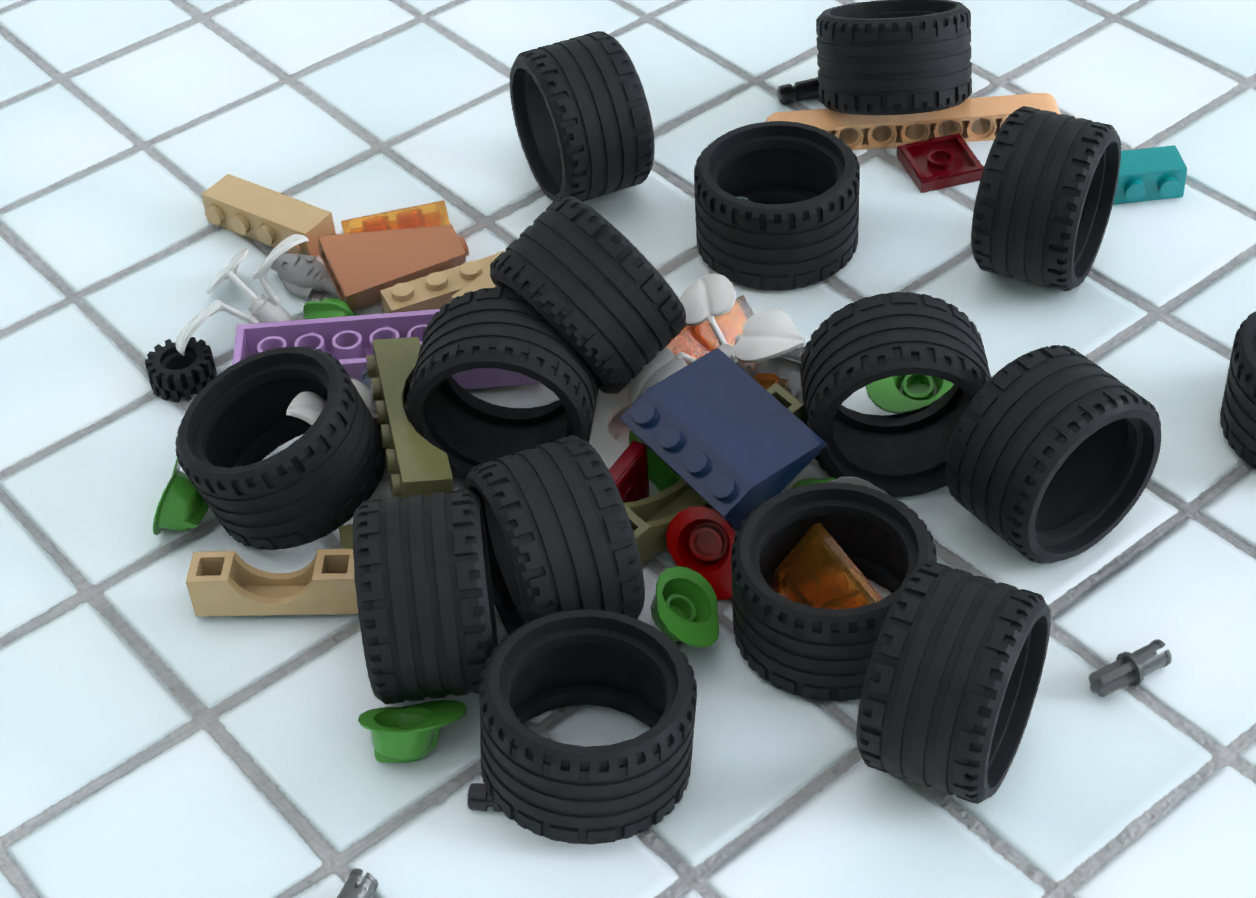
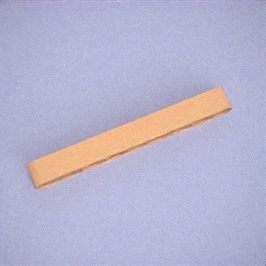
(898, 131)

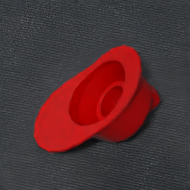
(703, 542)

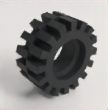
(179, 374)

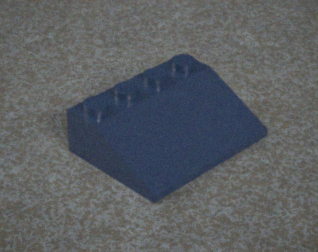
(723, 435)

